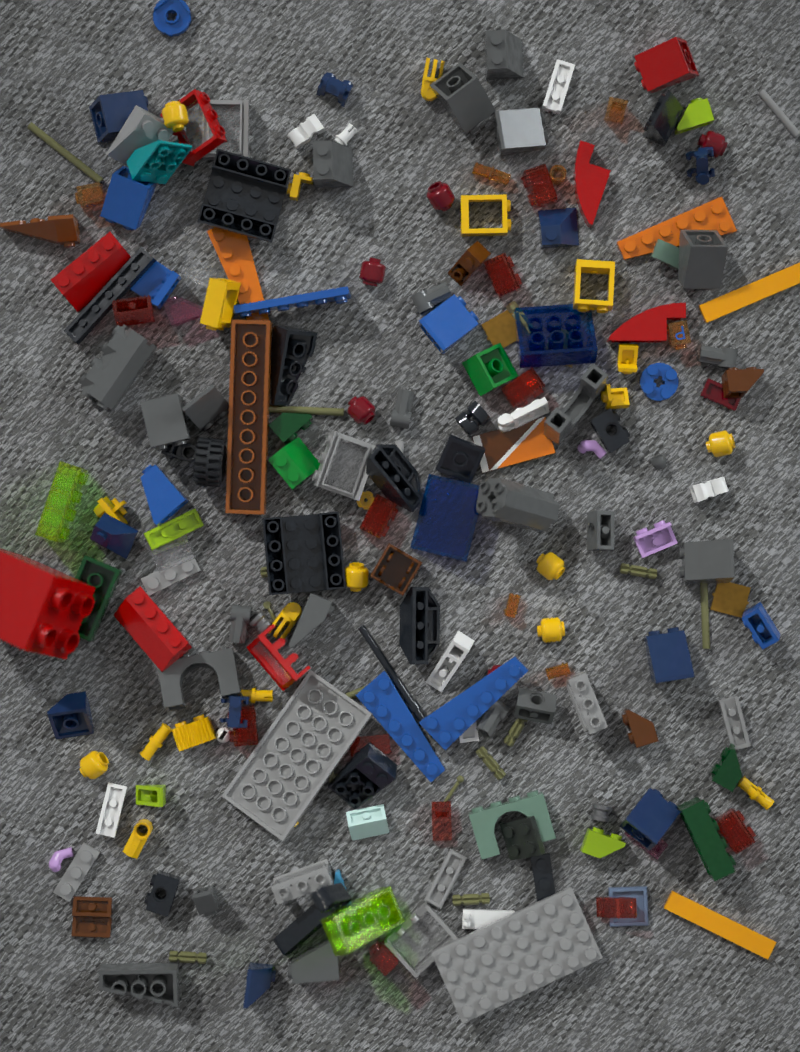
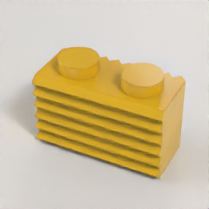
(193, 733)

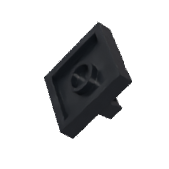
(460, 458)

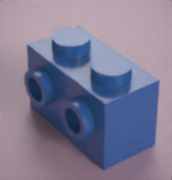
(760, 624)

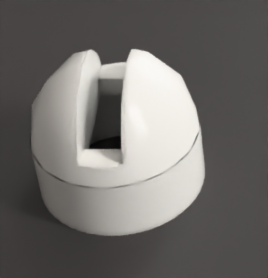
(219, 732)

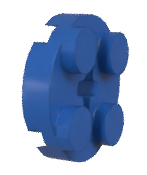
(175, 27)
(649, 387)

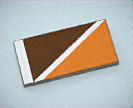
(514, 445)

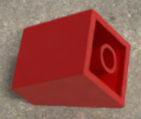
(665, 65)

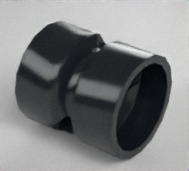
(477, 413)

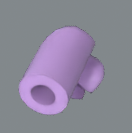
(591, 445)
(57, 858)

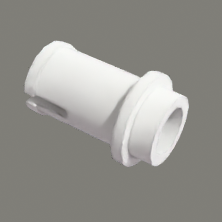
(345, 135)

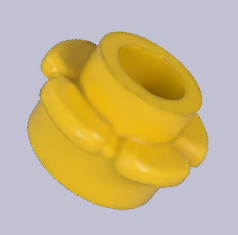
(366, 505)

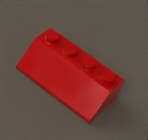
(91, 271)
(151, 629)

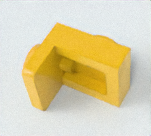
(294, 187)
(627, 358)
(615, 397)

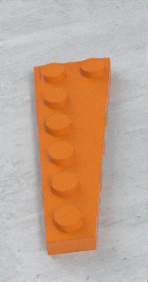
(708, 216)
(239, 266)

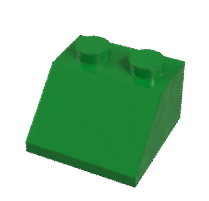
(490, 369)
(294, 463)

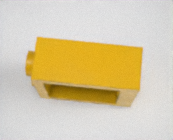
(464, 209)
(593, 267)
(219, 303)

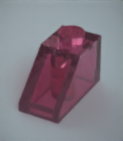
(181, 311)

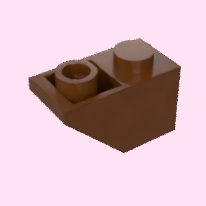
(469, 263)
(739, 381)
(641, 730)

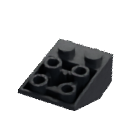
(663, 119)
(364, 776)

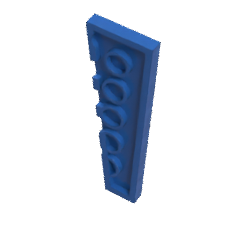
(338, 295)
(462, 711)
(393, 714)

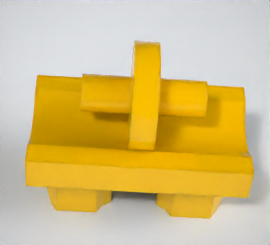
(112, 508)

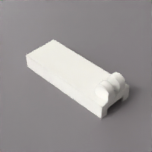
(558, 86)
(111, 810)
(481, 917)

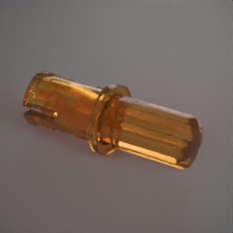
(491, 173)

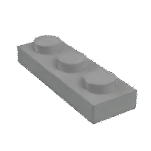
(160, 580)
(76, 872)

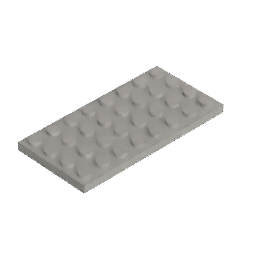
(297, 755)
(516, 954)

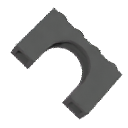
(562, 421)
(220, 661)

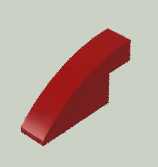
(588, 182)
(649, 325)

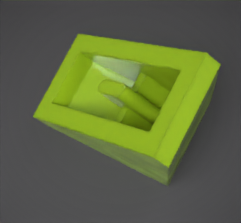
(151, 795)

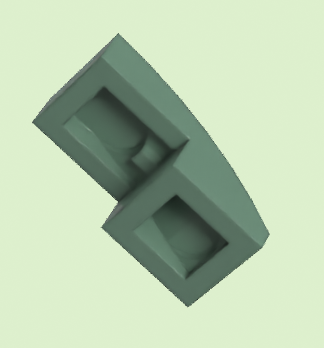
(666, 253)

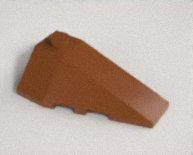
(57, 229)

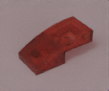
(380, 741)
(441, 821)
(616, 907)

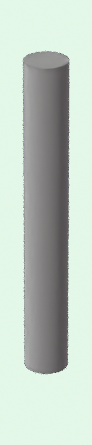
(779, 113)

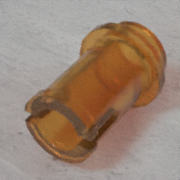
(511, 607)
(557, 671)

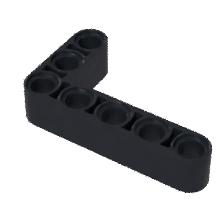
(326, 901)

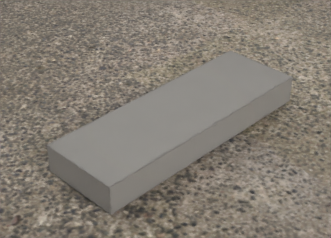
(445, 878)

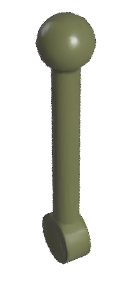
(267, 605)
(460, 779)

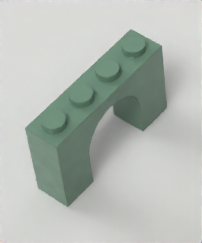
(484, 820)

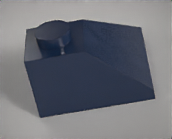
(558, 228)
(114, 535)
(71, 716)
(258, 981)

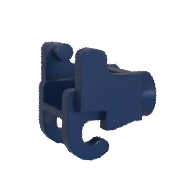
(335, 87)
(701, 169)
(235, 711)

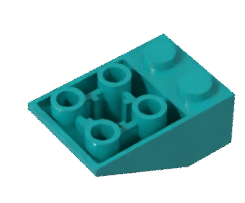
(157, 161)

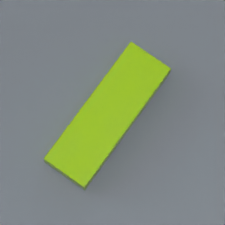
(173, 529)

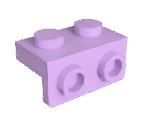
(655, 539)

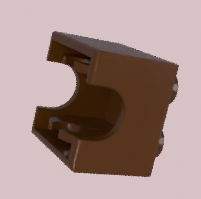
(395, 569)

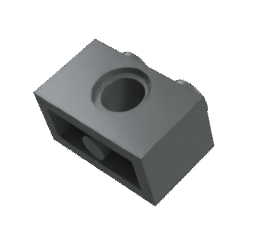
(600, 530)
(535, 706)

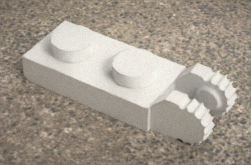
(523, 415)

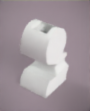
(305, 131)
(708, 489)

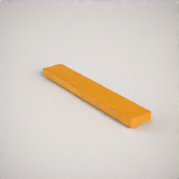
(750, 293)
(719, 925)

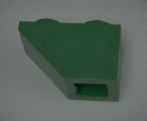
(288, 424)
(728, 770)

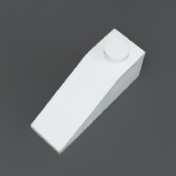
(450, 661)

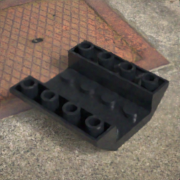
(244, 195)
(303, 553)

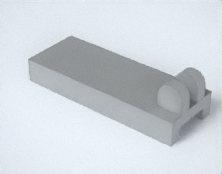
(734, 722)

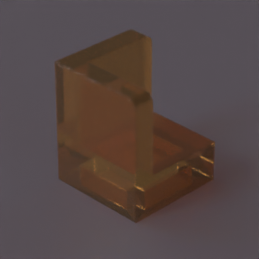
(615, 110)

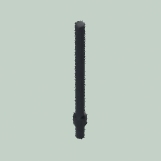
(414, 706)

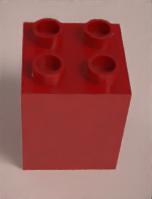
(41, 606)

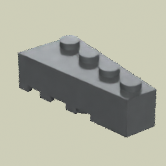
(142, 980)

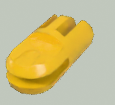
(426, 91)
(288, 617)

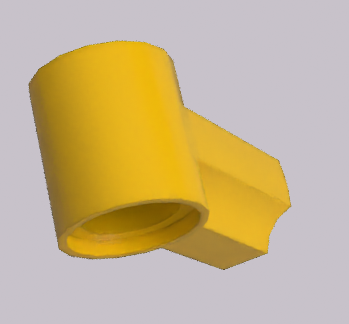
(137, 839)

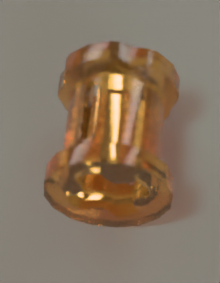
(558, 180)

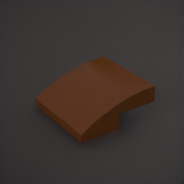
(92, 917)

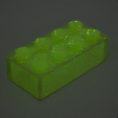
(62, 502)
(362, 921)

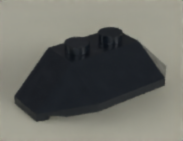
(395, 476)
(419, 625)

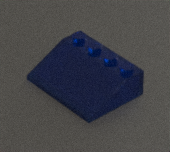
(555, 337)
(446, 518)

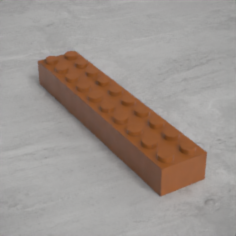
(248, 417)

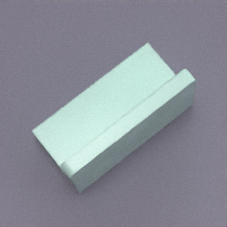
(367, 822)

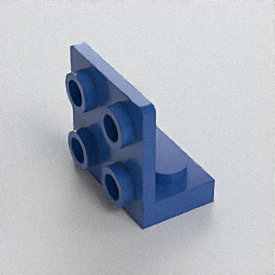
(157, 283)

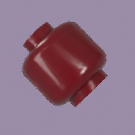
(714, 140)
(440, 196)
(372, 272)
(361, 410)

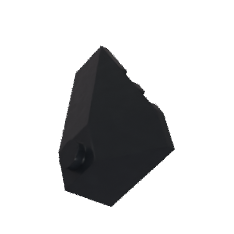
(288, 358)

